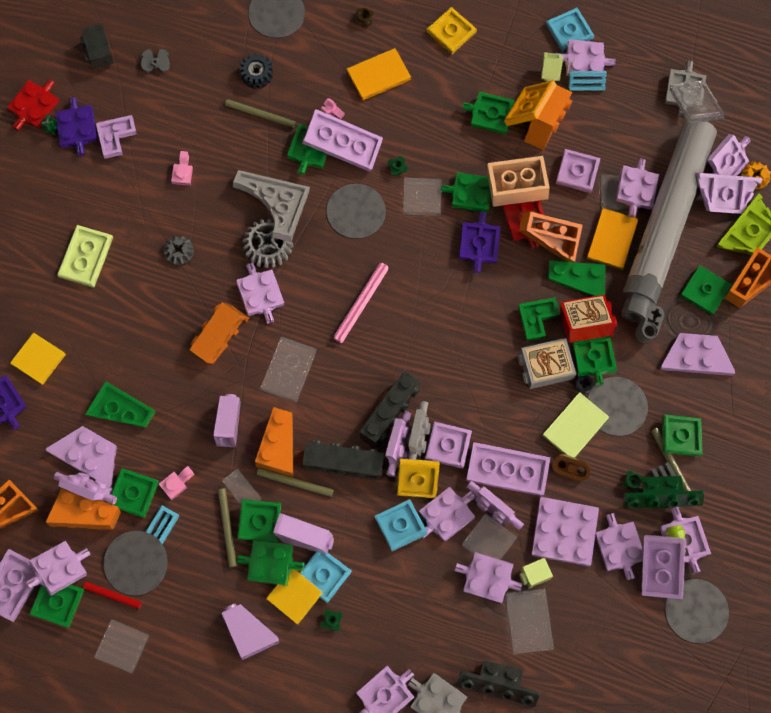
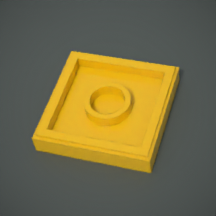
(451, 30)
(37, 358)
(418, 478)
(295, 598)

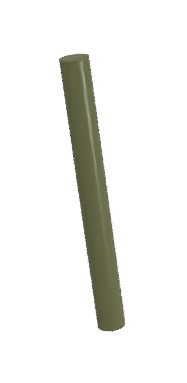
(259, 113)
(669, 458)
(295, 482)
(227, 528)

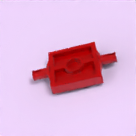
(33, 104)
(513, 215)

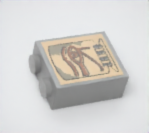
(546, 363)

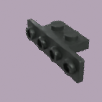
(499, 682)

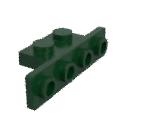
(663, 492)

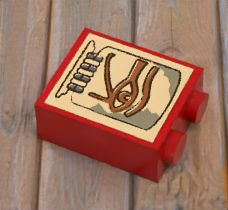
(587, 318)

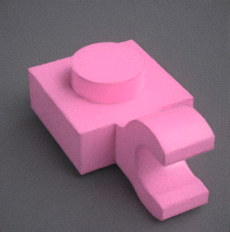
(331, 109)
(182, 172)
(174, 484)

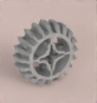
(259, 255)

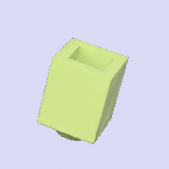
(551, 67)
(535, 573)

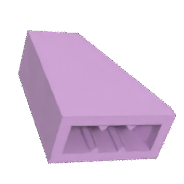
(227, 421)
(303, 534)
(247, 631)

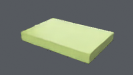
(85, 256)
(575, 426)

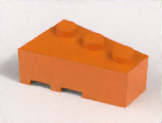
(547, 122)
(553, 234)
(752, 279)
(217, 332)
(277, 444)
(13, 504)
(80, 512)

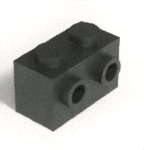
(97, 46)

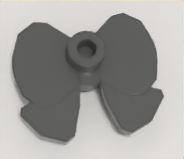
(161, 62)

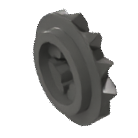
(178, 258)

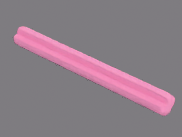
(361, 302)

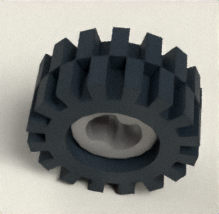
(258, 79)

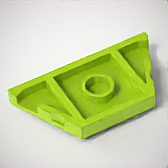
(750, 229)

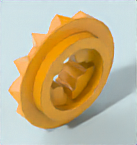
(756, 167)

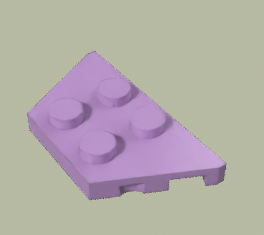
(726, 192)
(698, 355)
(87, 454)

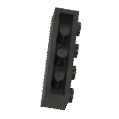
(389, 409)
(343, 460)

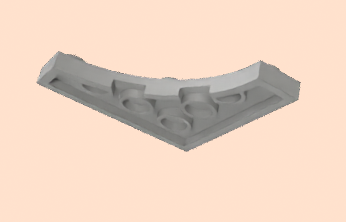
(281, 198)

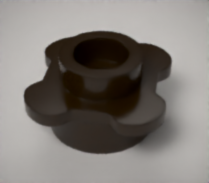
(364, 12)

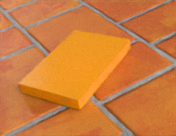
(378, 74)
(530, 103)
(612, 239)

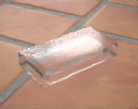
(240, 487)

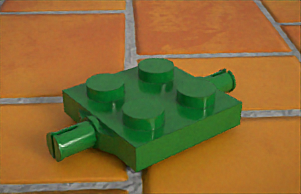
(490, 112)
(305, 154)
(470, 192)
(594, 358)
(270, 563)

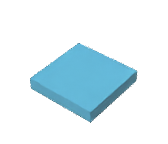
(569, 26)
(400, 525)
(326, 574)

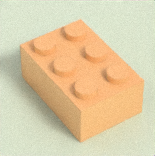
(518, 181)

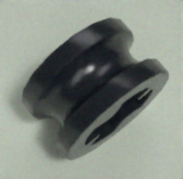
(579, 387)

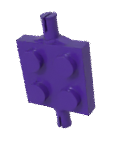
(76, 126)
(479, 242)
(10, 403)

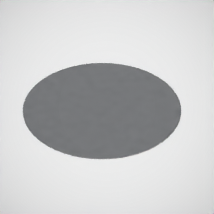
(276, 17)
(356, 211)
(623, 404)
(135, 563)
(700, 613)

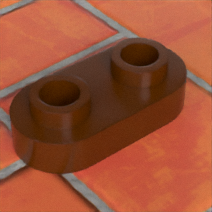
(571, 466)

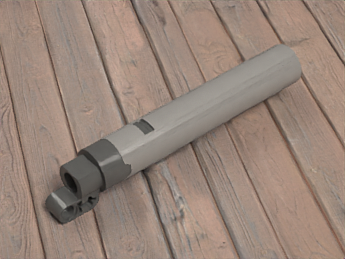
(665, 229)

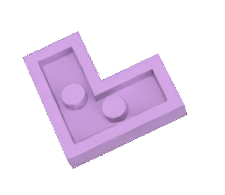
(111, 131)

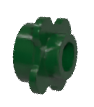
(49, 124)
(397, 170)
(632, 476)
(335, 625)

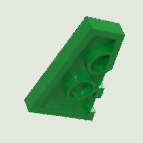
(582, 277)
(120, 407)

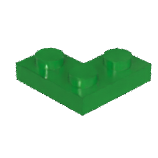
(532, 315)

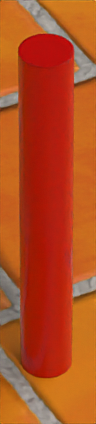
(112, 595)

